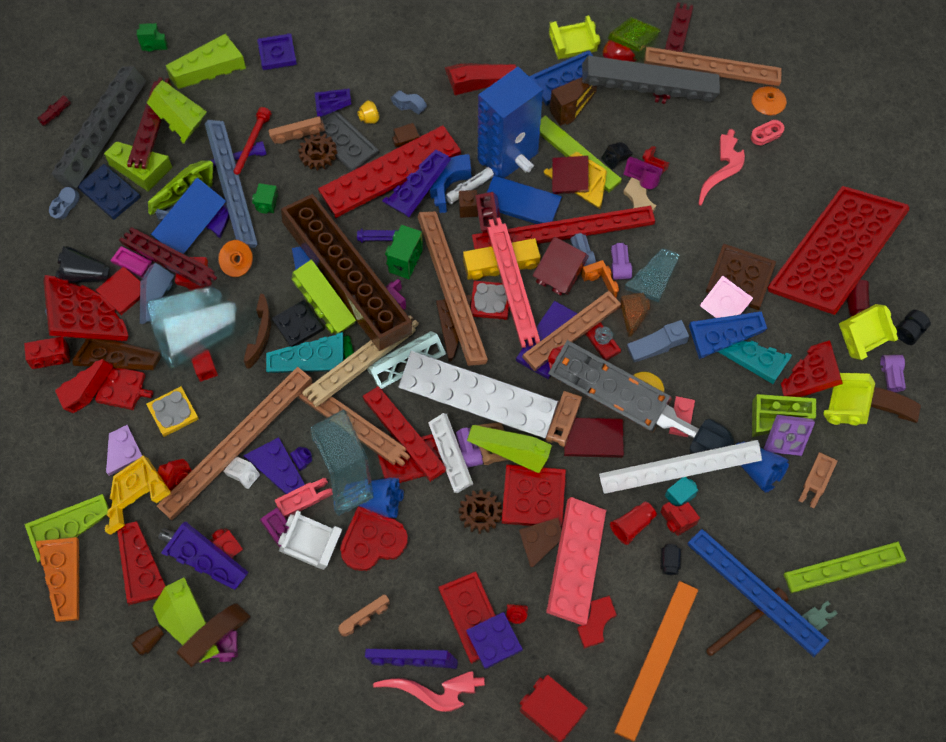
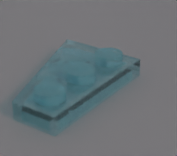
(654, 275)

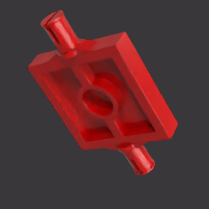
(122, 389)

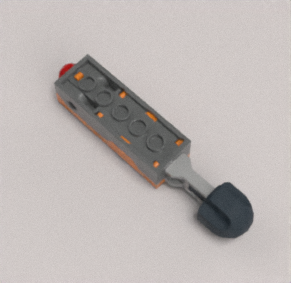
(629, 396)

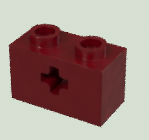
(487, 209)

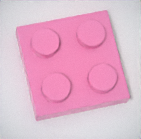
(726, 299)

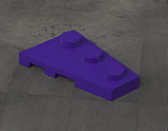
(276, 465)

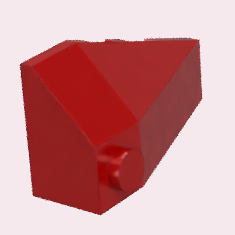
(472, 77)

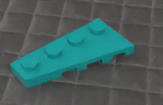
(312, 356)
(757, 359)

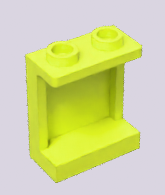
(574, 39)
(868, 330)
(851, 400)

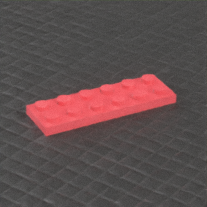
(576, 561)

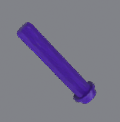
(375, 235)

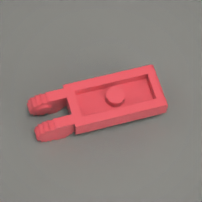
(302, 497)

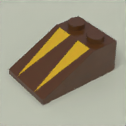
(570, 100)

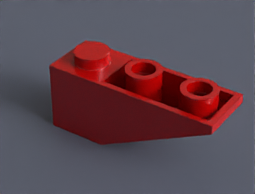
(82, 388)

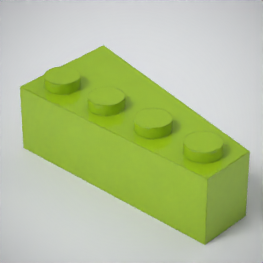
(206, 62)

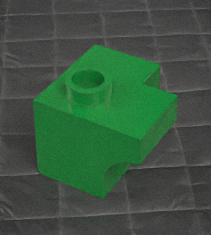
(151, 38)

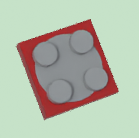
(489, 300)

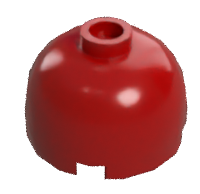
(617, 51)

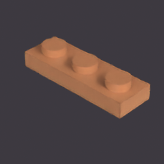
(297, 130)

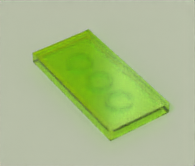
(634, 34)

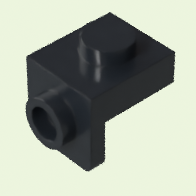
(616, 153)

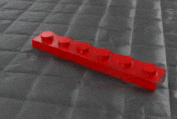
(404, 433)

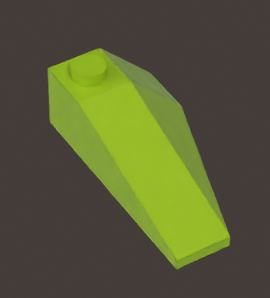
(178, 185)

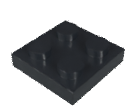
(297, 324)

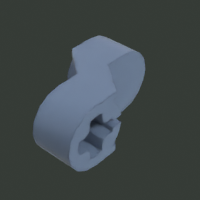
(410, 101)
(64, 203)

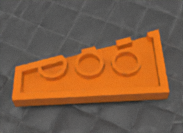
(61, 570)

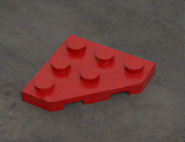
(814, 373)

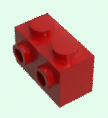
(47, 352)

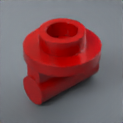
(516, 613)

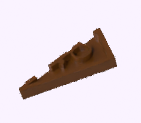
(448, 329)

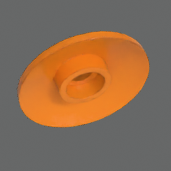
(767, 105)
(228, 258)

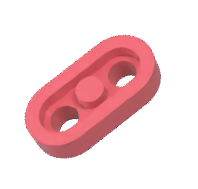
(766, 133)

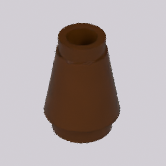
(147, 640)

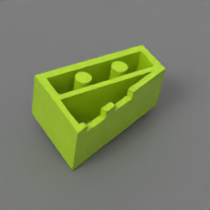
(176, 109)
(768, 406)

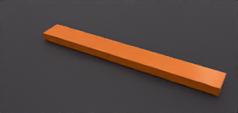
(656, 661)

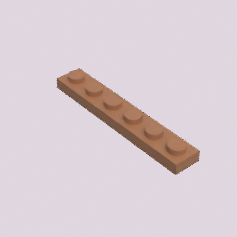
(572, 329)

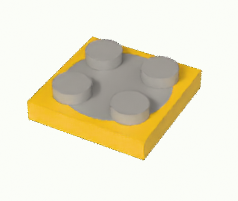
(172, 411)

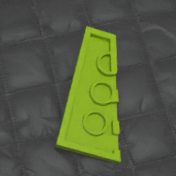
(67, 522)

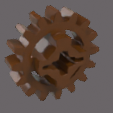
(317, 152)
(485, 517)

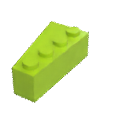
(323, 298)

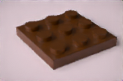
(745, 270)

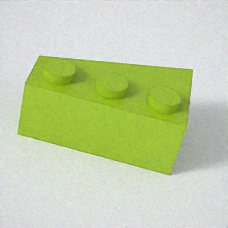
(147, 178)

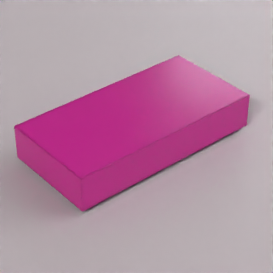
(131, 261)

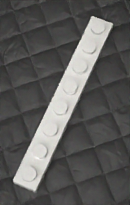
(680, 466)

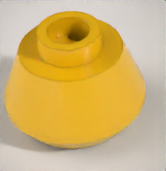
(368, 113)

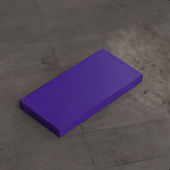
(552, 320)

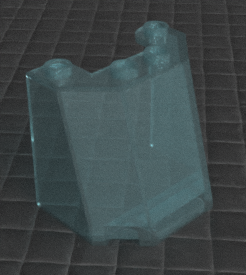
(190, 323)

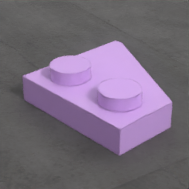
(121, 450)

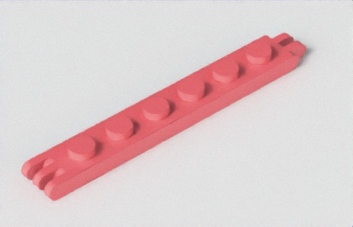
(512, 283)

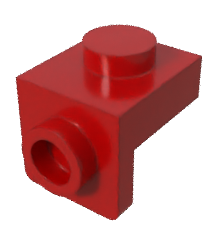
(649, 158)
(226, 542)

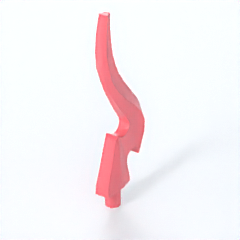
(727, 153)
(448, 701)

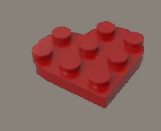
(371, 539)

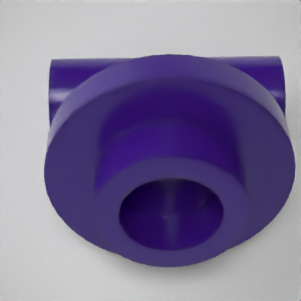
(301, 457)

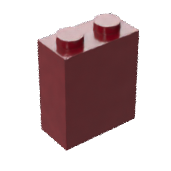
(560, 266)

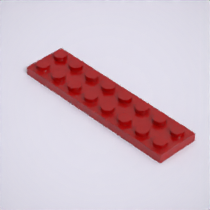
(385, 172)

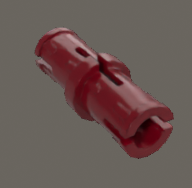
(53, 110)

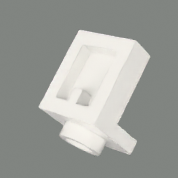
(242, 471)

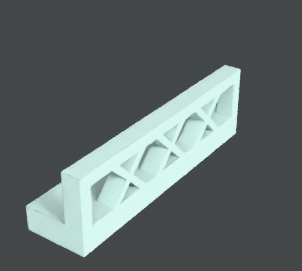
(403, 353)

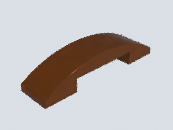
(255, 351)
(896, 403)
(212, 633)

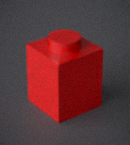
(204, 366)

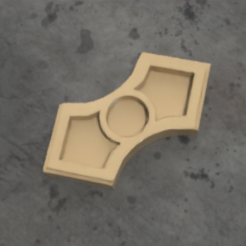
(637, 194)

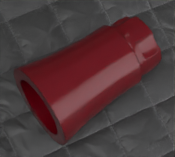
(858, 298)

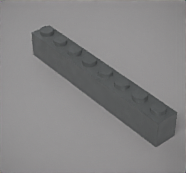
(650, 78)

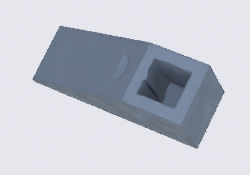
(153, 286)

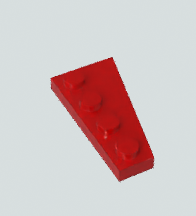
(139, 568)

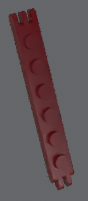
(677, 35)
(146, 134)
(168, 257)

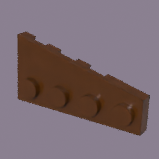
(116, 353)

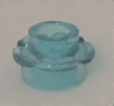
(603, 339)

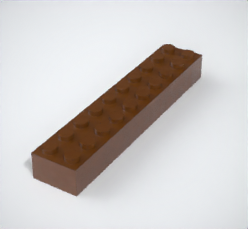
(347, 272)

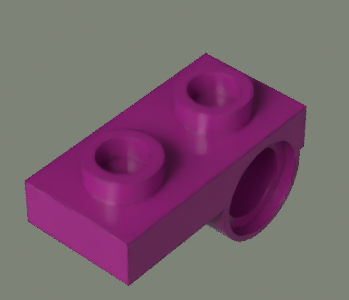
(644, 172)

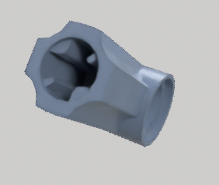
(580, 242)

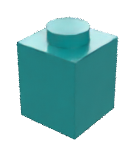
(682, 492)

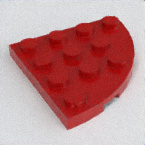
(80, 312)

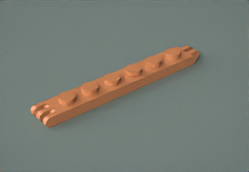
(366, 432)

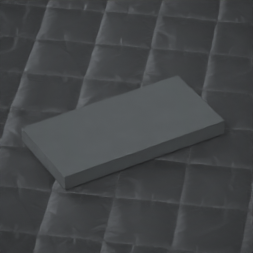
(351, 145)

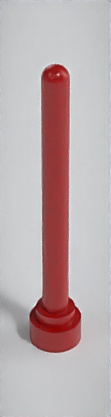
(262, 116)

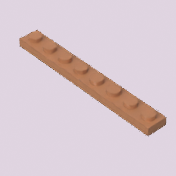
(723, 67)

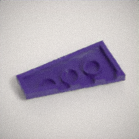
(410, 194)

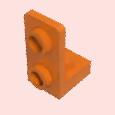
(595, 270)

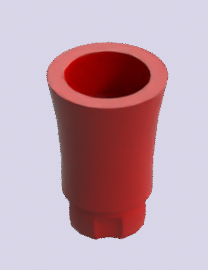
(633, 522)

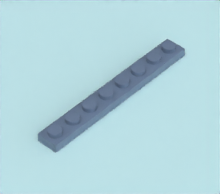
(230, 183)

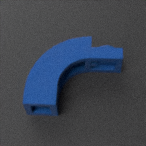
(456, 170)

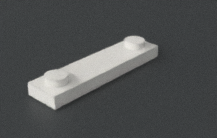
(450, 453)

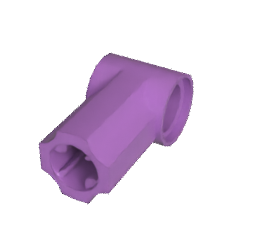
(620, 262)
(893, 367)
(470, 451)

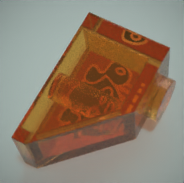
(634, 311)

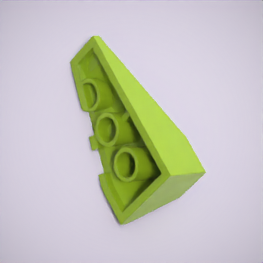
(513, 446)
(180, 613)

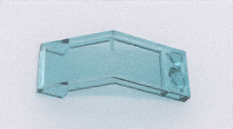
(344, 461)

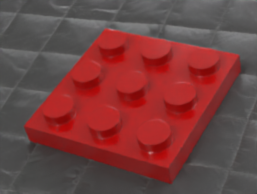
(533, 495)

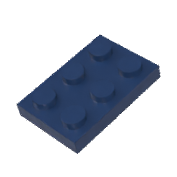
(109, 191)

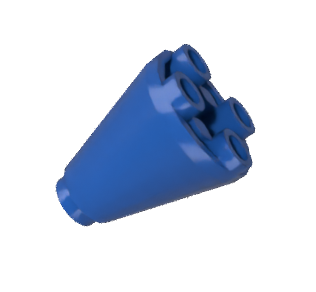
(386, 497)

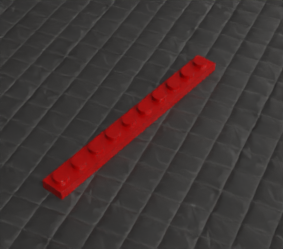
(569, 227)

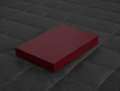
(595, 438)

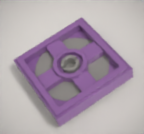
(789, 435)

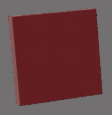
(570, 174)

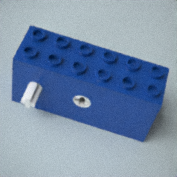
(509, 123)

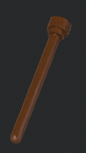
(741, 626)

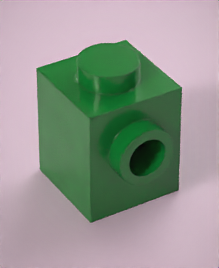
(265, 198)

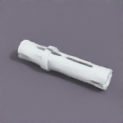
(471, 184)

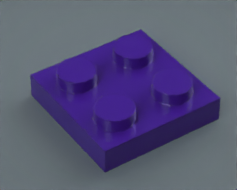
(276, 51)
(494, 640)

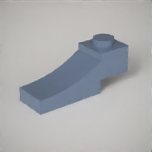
(658, 342)

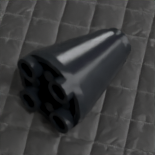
(80, 267)

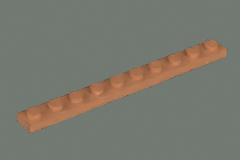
(452, 289)
(234, 444)

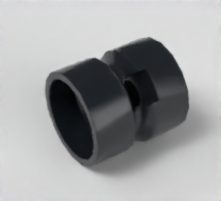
(912, 327)

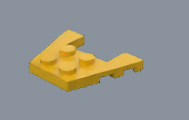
(130, 485)

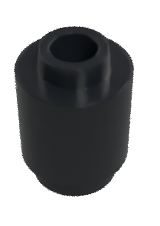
(670, 559)

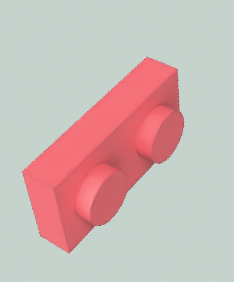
(684, 410)

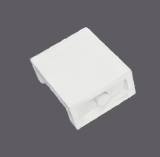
(309, 540)

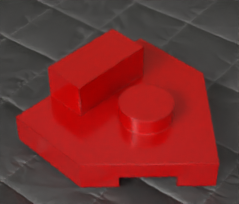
(174, 472)

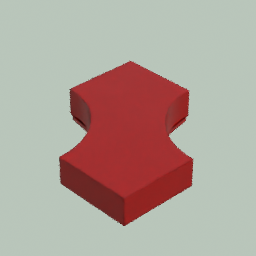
(601, 612)

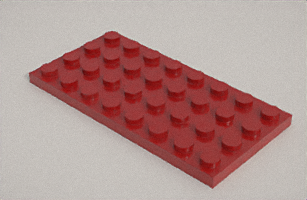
(838, 249)

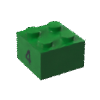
(404, 251)

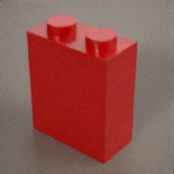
(552, 708)

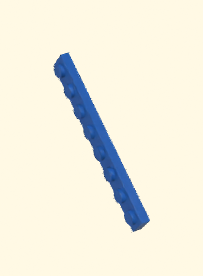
(758, 593)

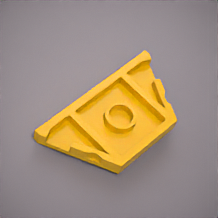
(597, 180)

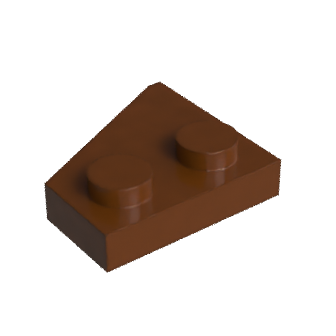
(540, 539)

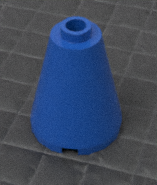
(768, 470)

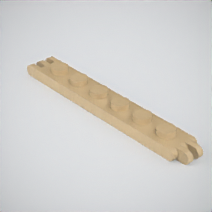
(348, 370)

